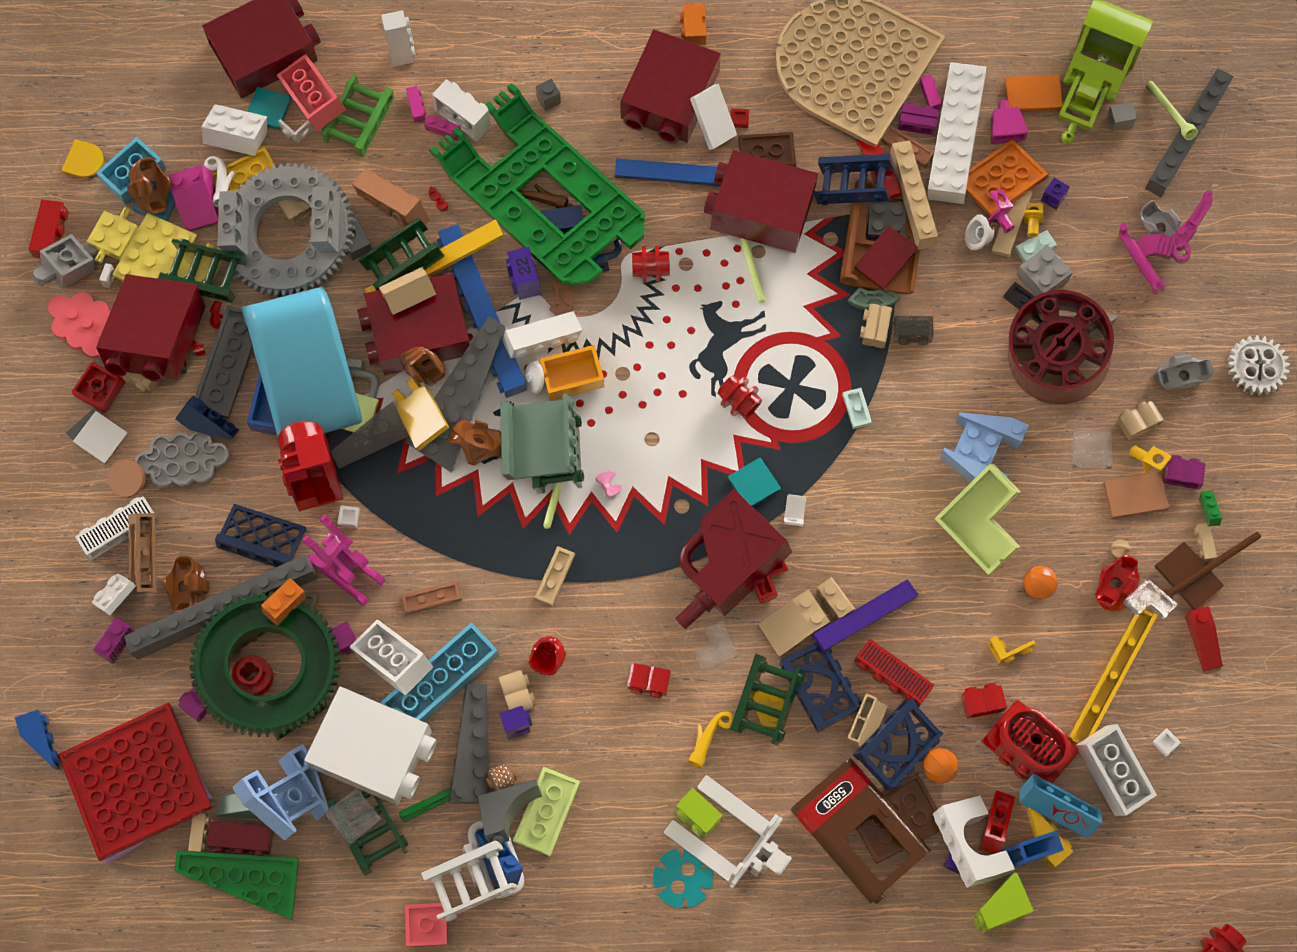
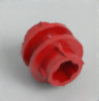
(650, 264)
(739, 396)
(245, 667)
(1223, 940)

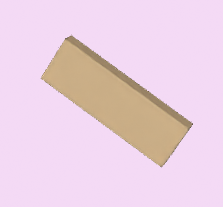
(554, 576)

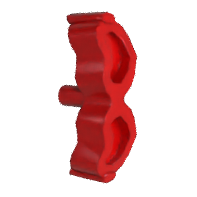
(435, 196)
(214, 318)

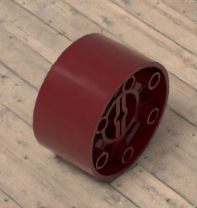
(1072, 332)

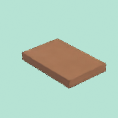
(1136, 495)

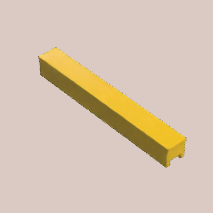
(1112, 677)

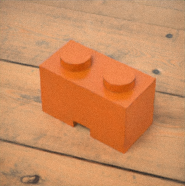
(694, 24)
(283, 601)

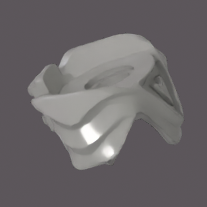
(1153, 215)
(1198, 369)

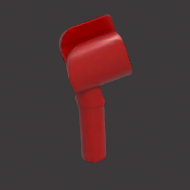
(198, 349)

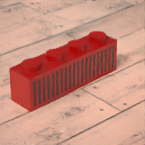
(893, 672)

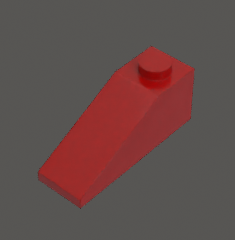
(1204, 638)
(997, 823)

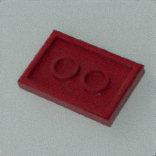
(886, 257)

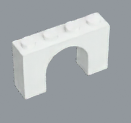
(973, 867)

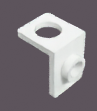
(296, 136)
(795, 510)

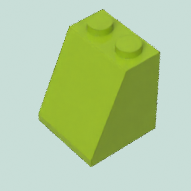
(1004, 906)

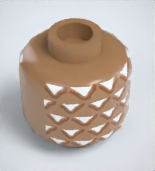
(500, 777)

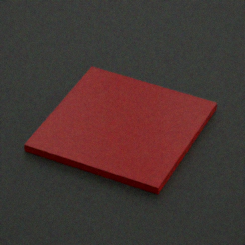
(134, 781)

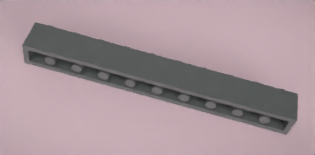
(191, 619)

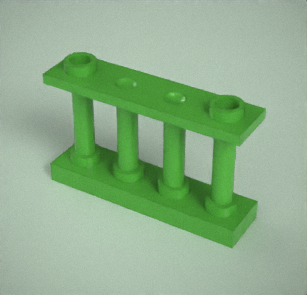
(368, 128)

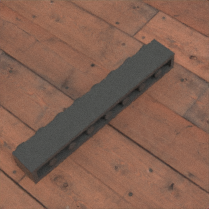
(1180, 146)

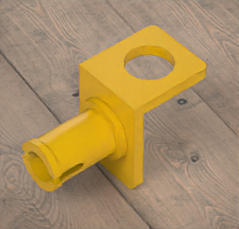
(1033, 218)
(1149, 458)

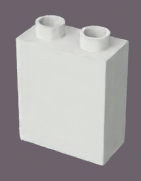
(371, 746)

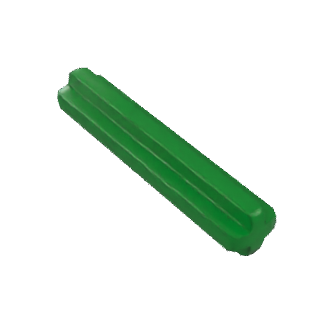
(425, 805)

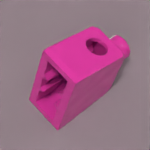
(1007, 124)

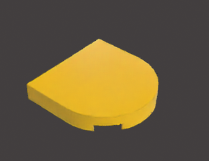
(83, 160)

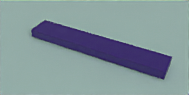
(865, 615)

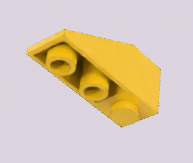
(1041, 827)

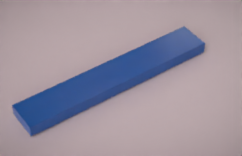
(665, 172)

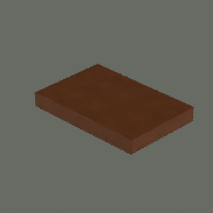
(771, 146)
(1180, 565)

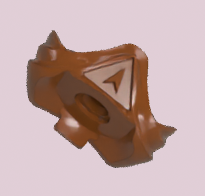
(141, 188)
(419, 371)
(476, 441)
(193, 576)

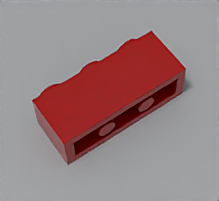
(48, 225)

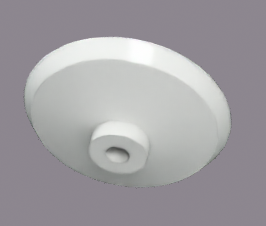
(534, 377)

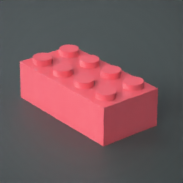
(311, 92)

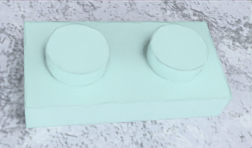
(1034, 245)
(857, 408)

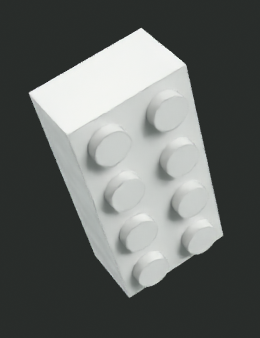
(391, 657)
(1116, 770)

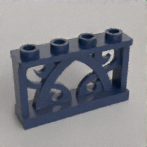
(816, 712)
(872, 744)

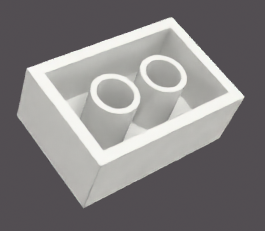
(461, 109)
(234, 130)

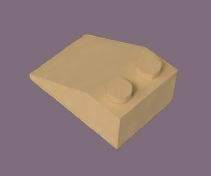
(794, 623)

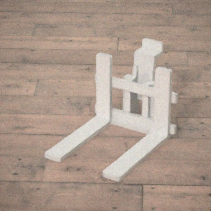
(777, 859)

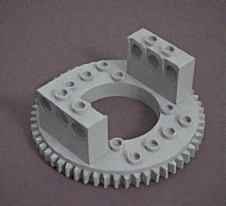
(330, 228)

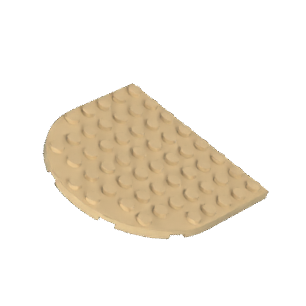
(853, 63)

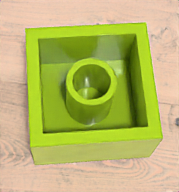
(698, 814)

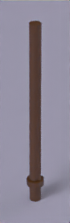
(1212, 565)

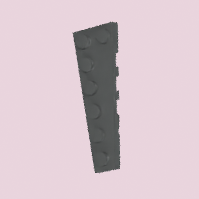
(471, 758)

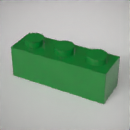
(1210, 508)

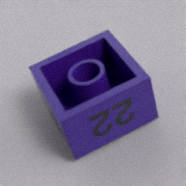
(522, 273)

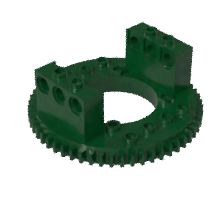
(271, 714)

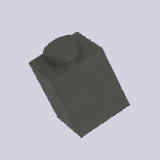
(548, 94)

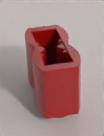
(648, 680)
(983, 701)

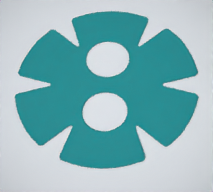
(665, 877)

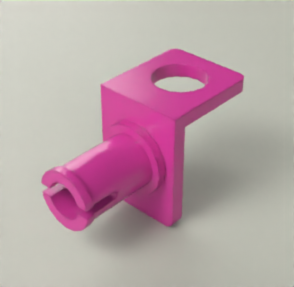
(1001, 213)

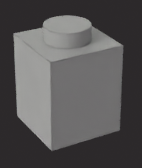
(1122, 116)

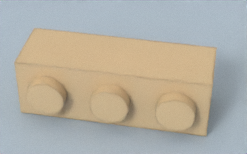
(1205, 542)
(198, 833)

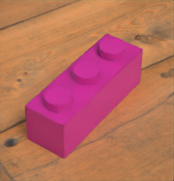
(930, 92)
(416, 103)
(440, 126)

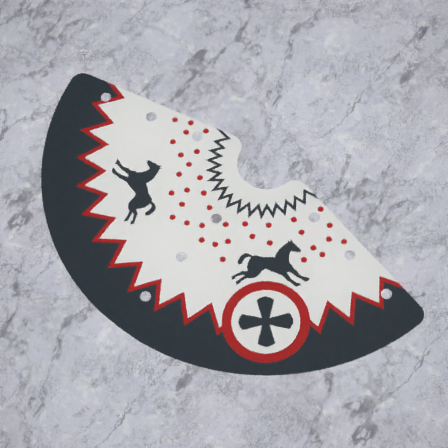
(680, 348)

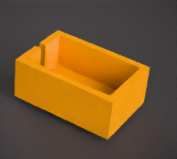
(572, 372)

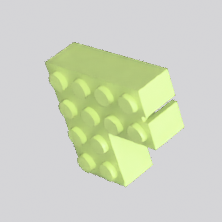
(972, 520)

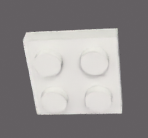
(113, 594)

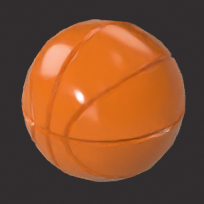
(1040, 582)
(940, 765)

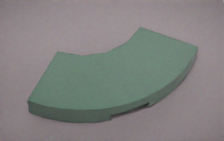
(863, 298)

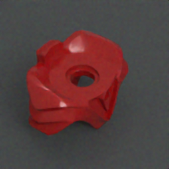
(1127, 572)

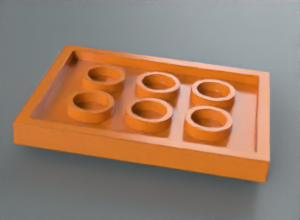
(1004, 170)

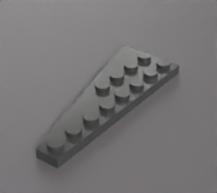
(462, 391)

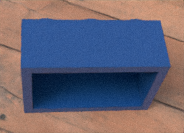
(260, 416)

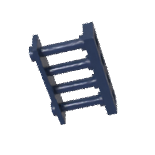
(850, 164)

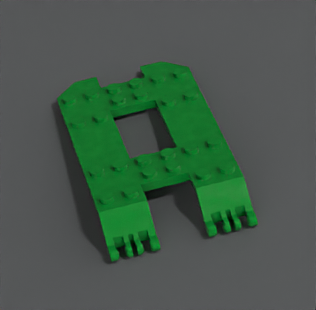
(538, 150)

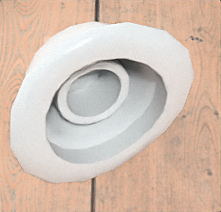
(978, 233)

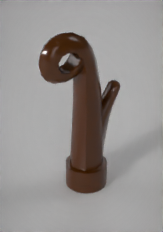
(545, 197)

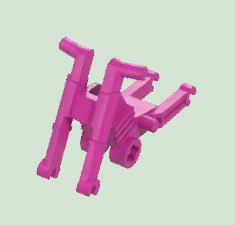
(1163, 245)
(338, 561)

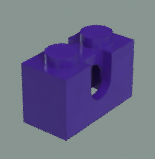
(516, 722)

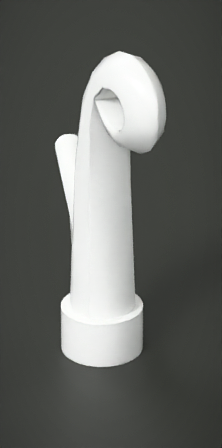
(223, 180)

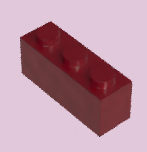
(240, 838)

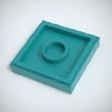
(270, 104)
(754, 482)

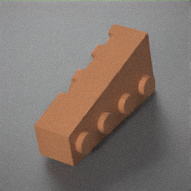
(389, 198)

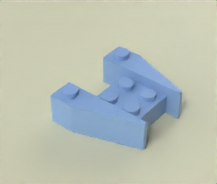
(981, 441)
(287, 798)

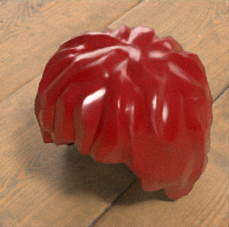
(547, 656)

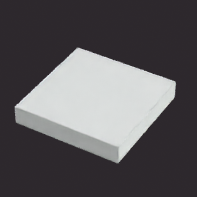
(100, 437)

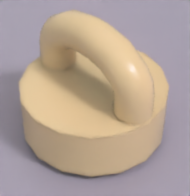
(1119, 548)

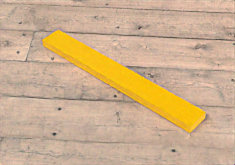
(463, 247)

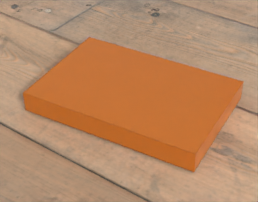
(1034, 92)

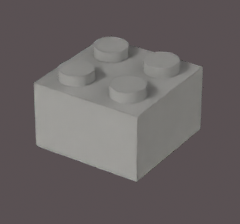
(1044, 272)

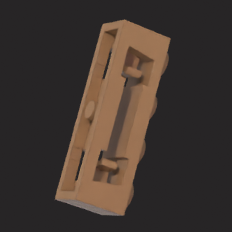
(142, 551)

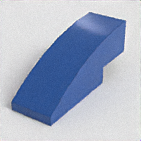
(1034, 849)

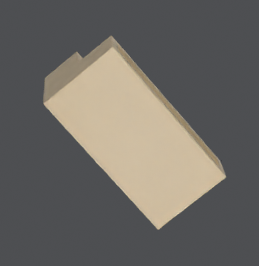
(407, 290)
(866, 721)

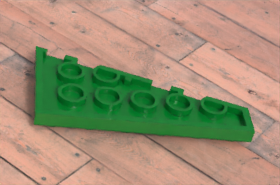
(253, 878)

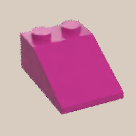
(193, 195)

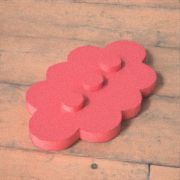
(79, 321)

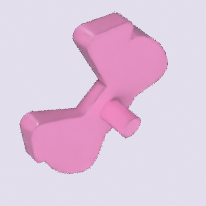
(604, 479)

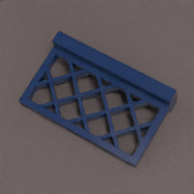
(250, 549)

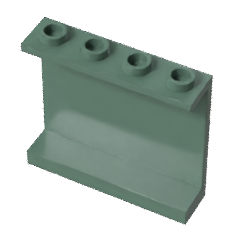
(538, 439)

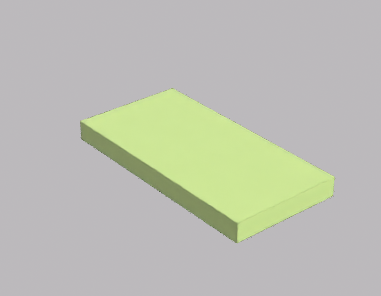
(547, 814)

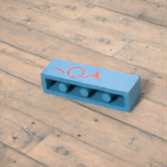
(1060, 806)

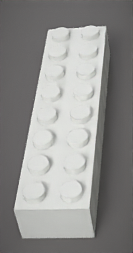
(956, 133)

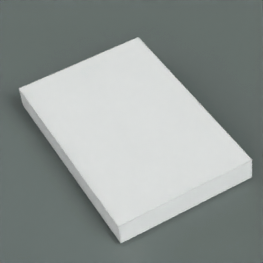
(713, 116)

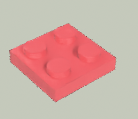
(423, 926)

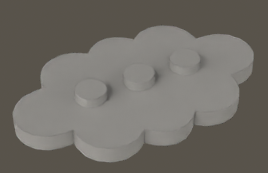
(183, 459)

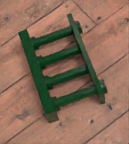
(424, 258)
(206, 287)
(577, 477)
(753, 685)
(366, 861)

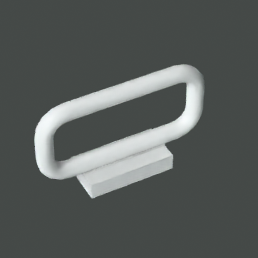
(473, 844)

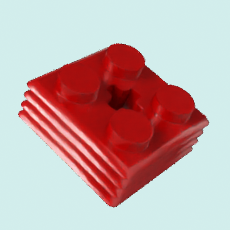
(98, 376)

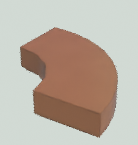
(563, 298)

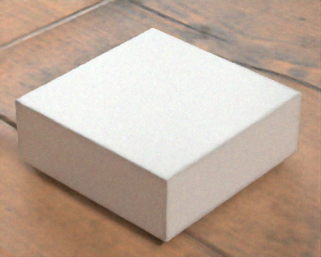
(106, 277)
(348, 516)
(1166, 742)

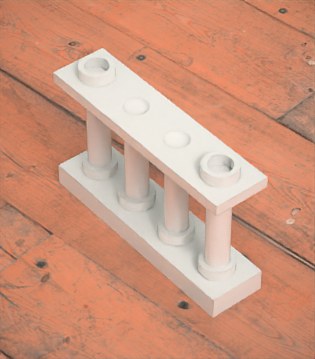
(472, 860)

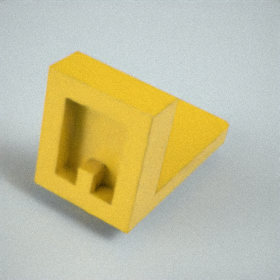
(999, 649)

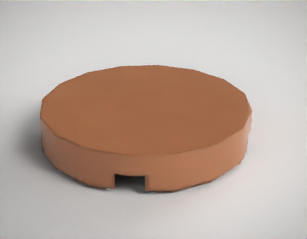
(126, 477)

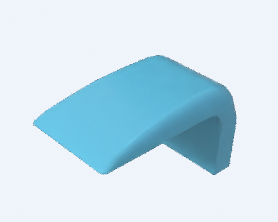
(302, 361)

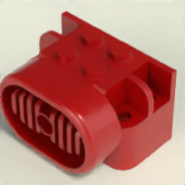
(308, 465)
(1012, 743)

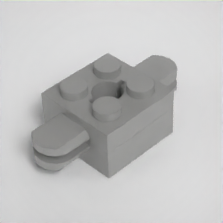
(57, 258)

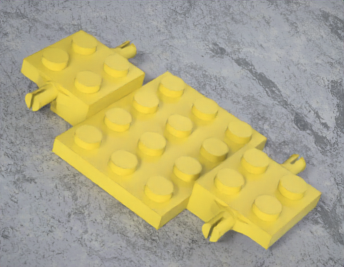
(144, 249)

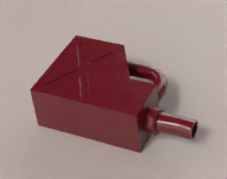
(740, 555)

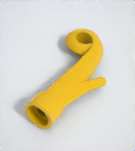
(704, 738)

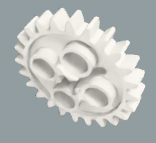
(1275, 365)

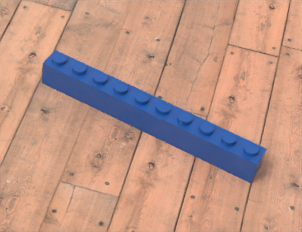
(480, 307)

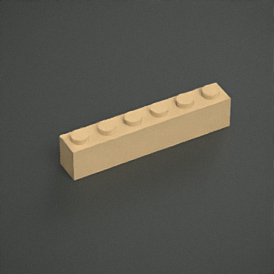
(914, 195)

